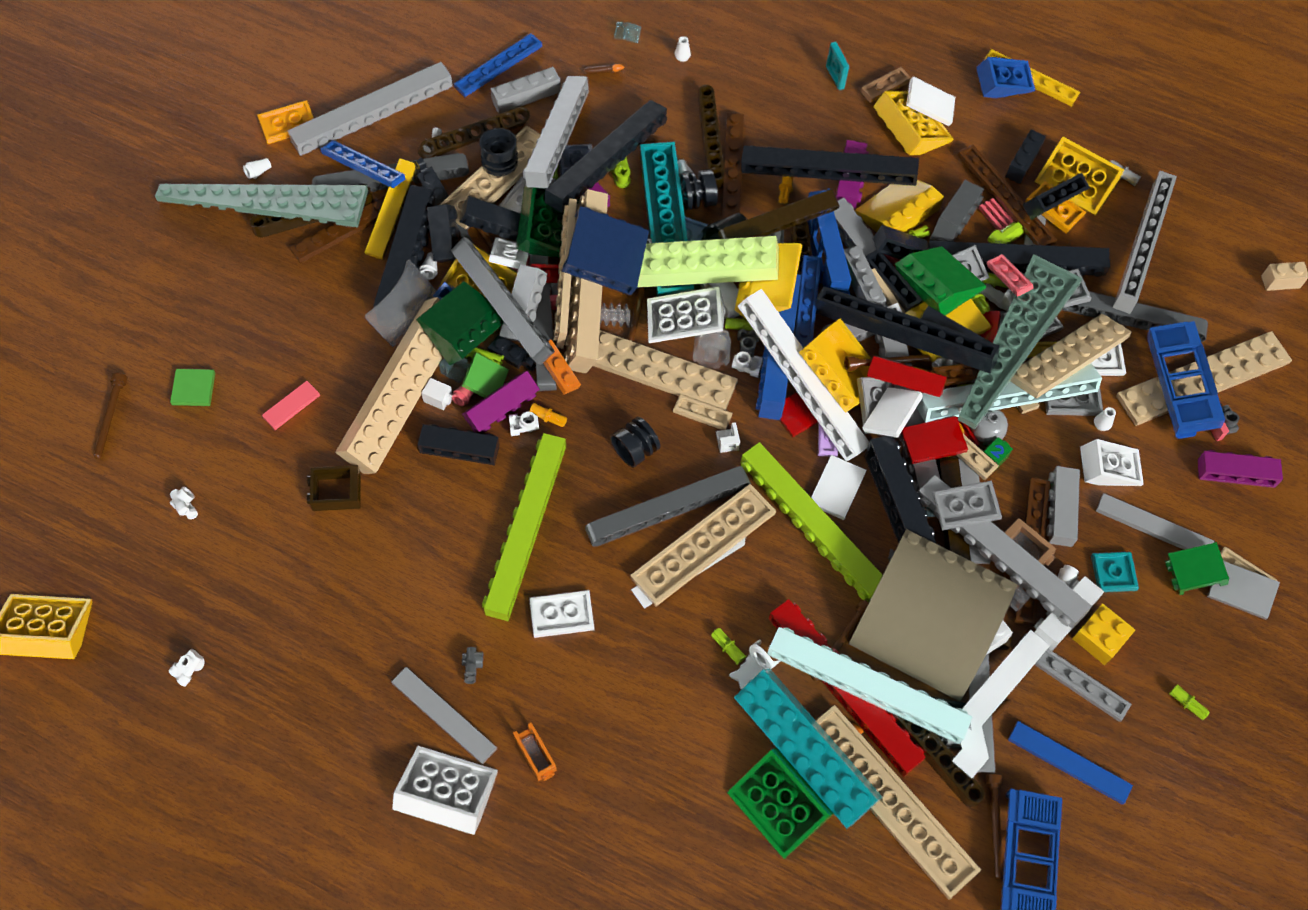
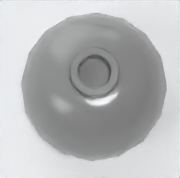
(991, 427)

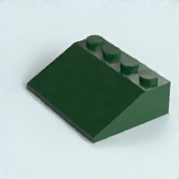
(539, 224)
(460, 322)

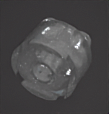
(712, 349)

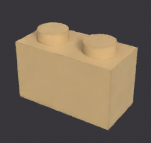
(1285, 276)

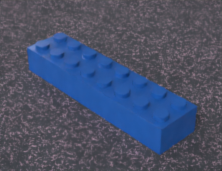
(773, 380)

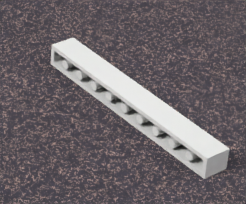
(785, 350)

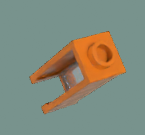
(535, 753)

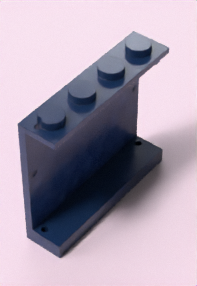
(606, 251)

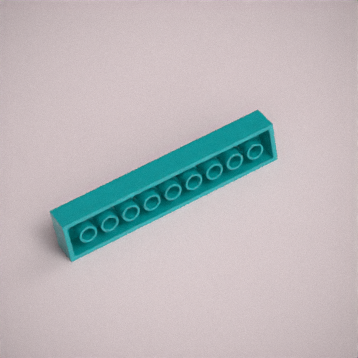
(663, 200)

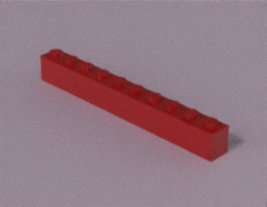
(875, 721)

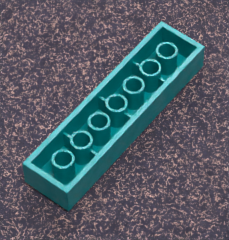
(808, 747)

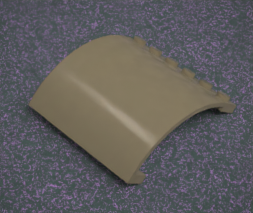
(934, 615)

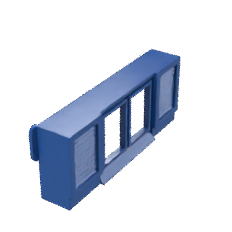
(835, 272)
(1188, 412)
(1035, 814)

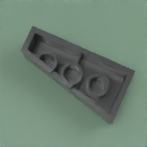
(958, 212)

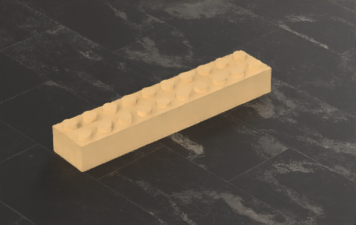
(584, 305)
(391, 398)

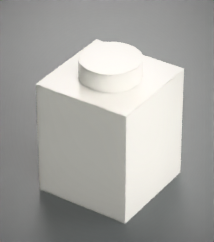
(437, 394)

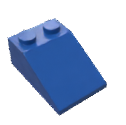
(1004, 77)

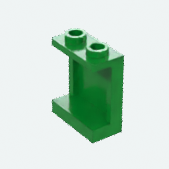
(1197, 568)

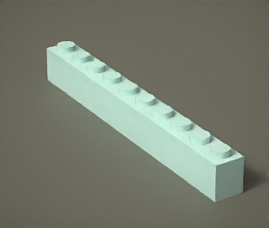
(953, 399)
(870, 685)

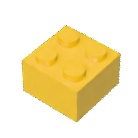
(1103, 634)

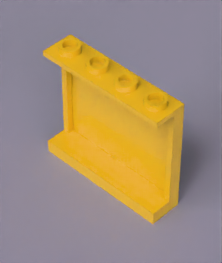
(826, 358)

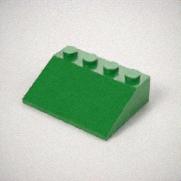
(939, 279)
(780, 802)

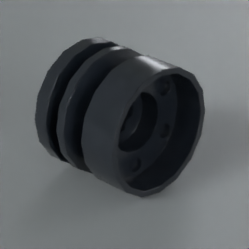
(498, 151)
(699, 189)
(635, 442)

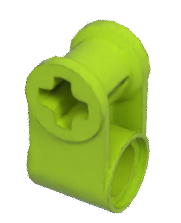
(621, 174)

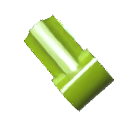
(1006, 235)

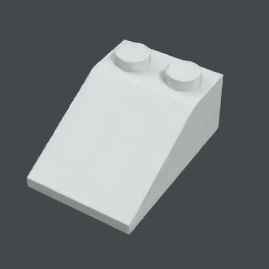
(1111, 464)

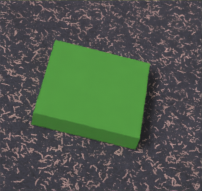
(484, 376)
(193, 387)

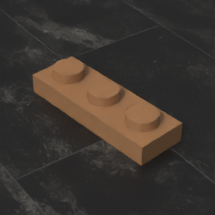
(886, 83)

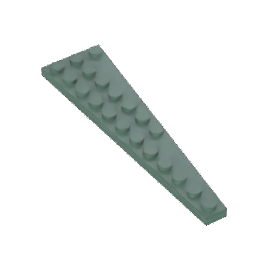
(320, 202)
(1020, 332)

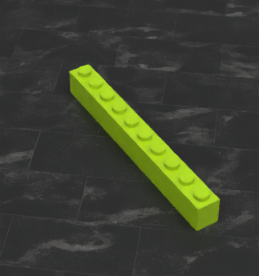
(812, 521)
(525, 527)

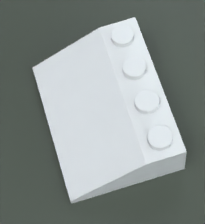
(685, 314)
(444, 790)

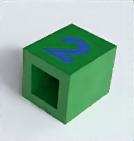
(998, 451)

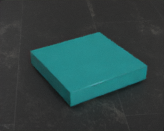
(837, 65)
(1115, 571)

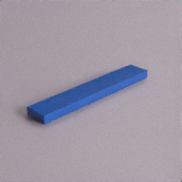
(497, 65)
(363, 164)
(807, 299)
(1070, 763)

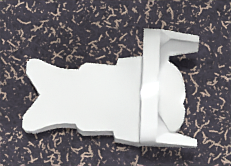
(999, 298)
(754, 664)

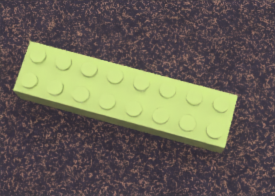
(710, 261)

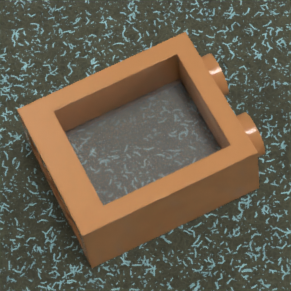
(1032, 542)

